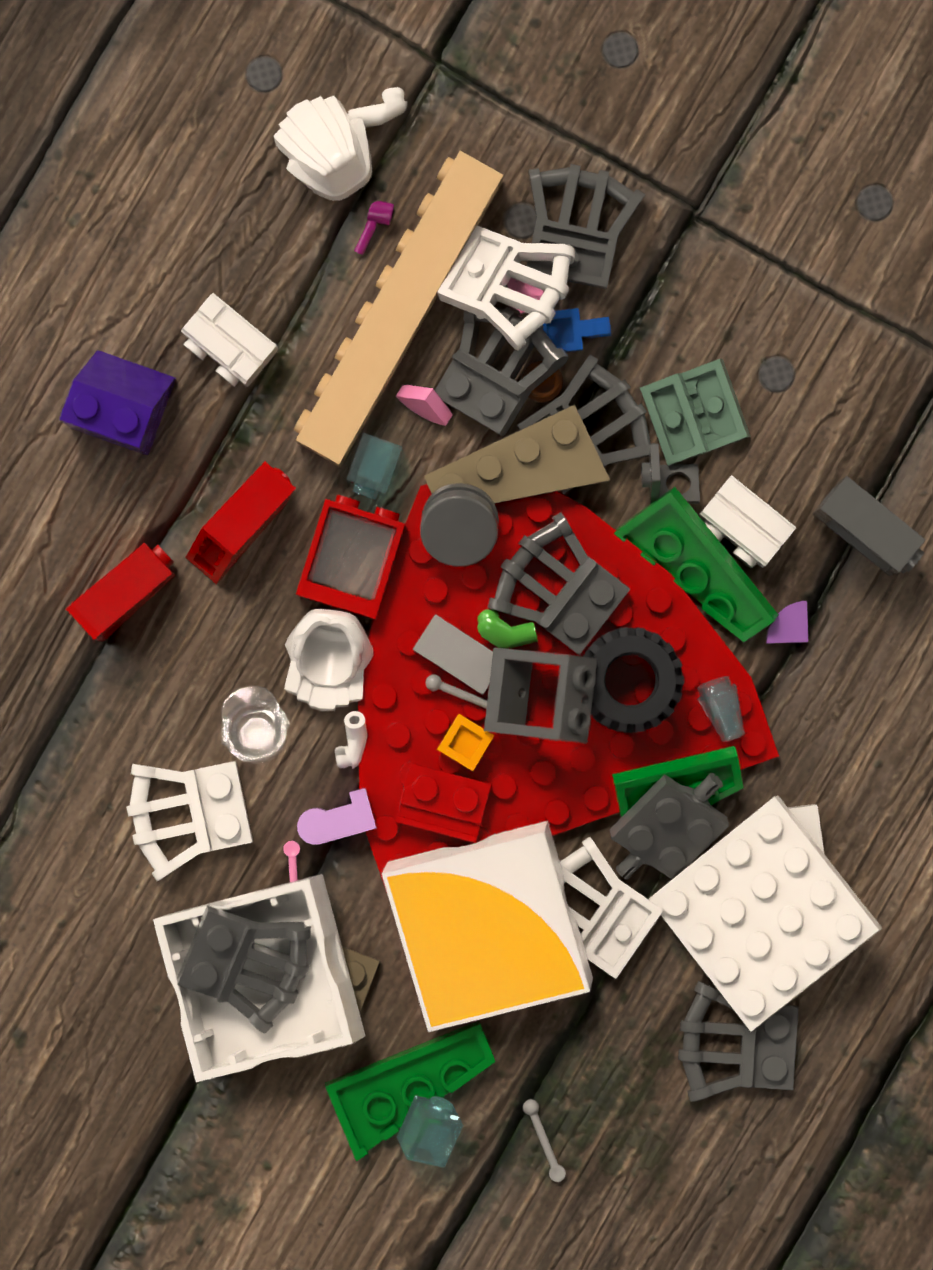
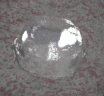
(253, 725)

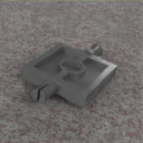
(669, 826)

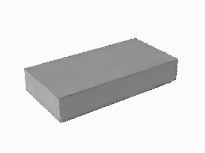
(456, 653)

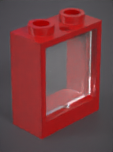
(352, 554)

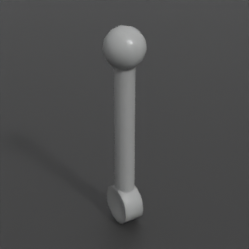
(434, 683)
(556, 1172)

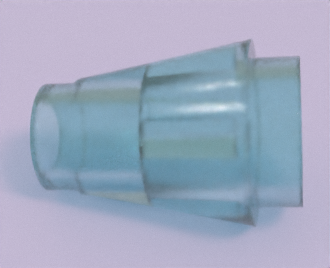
(722, 707)

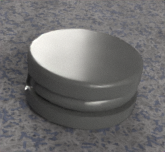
(459, 525)

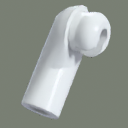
(381, 113)
(356, 737)

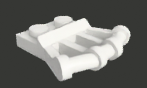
(485, 269)
(215, 809)
(620, 919)

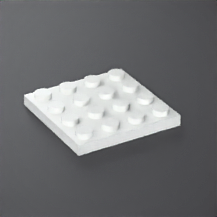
(765, 913)

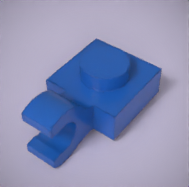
(568, 330)

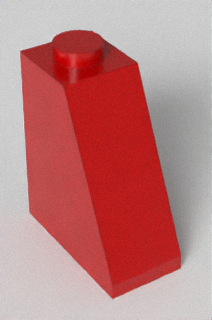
(240, 521)
(122, 591)

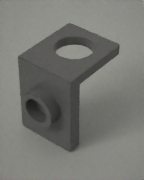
(656, 475)

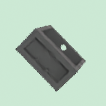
(870, 527)
(510, 694)

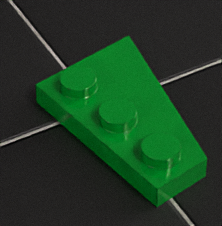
(685, 771)

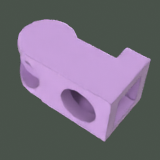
(323, 825)

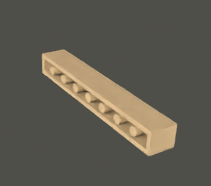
(399, 308)

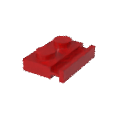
(443, 802)

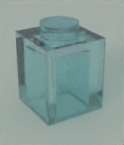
(374, 466)
(430, 1131)

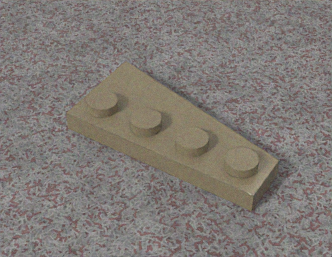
(529, 463)

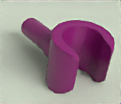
(380, 213)

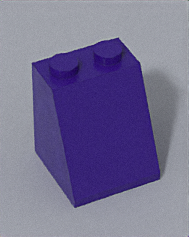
(118, 401)

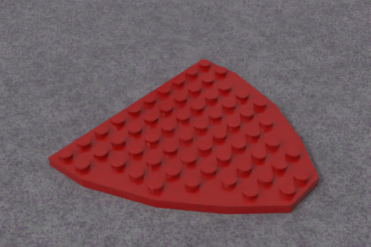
(532, 775)

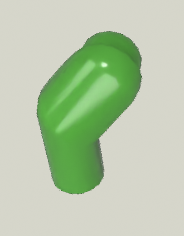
(502, 634)

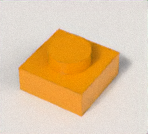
(465, 742)

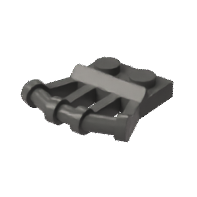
(592, 247)
(484, 391)
(617, 391)
(580, 605)
(221, 950)
(764, 1055)

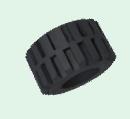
(667, 679)

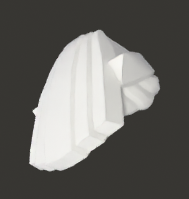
(325, 148)
(327, 659)

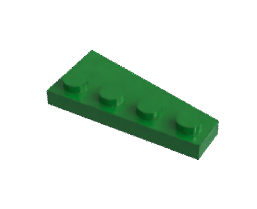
(700, 564)
(378, 1096)

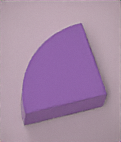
(790, 625)

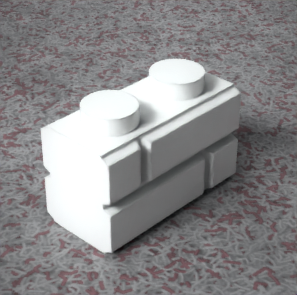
(229, 341)
(746, 523)

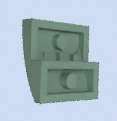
(695, 412)

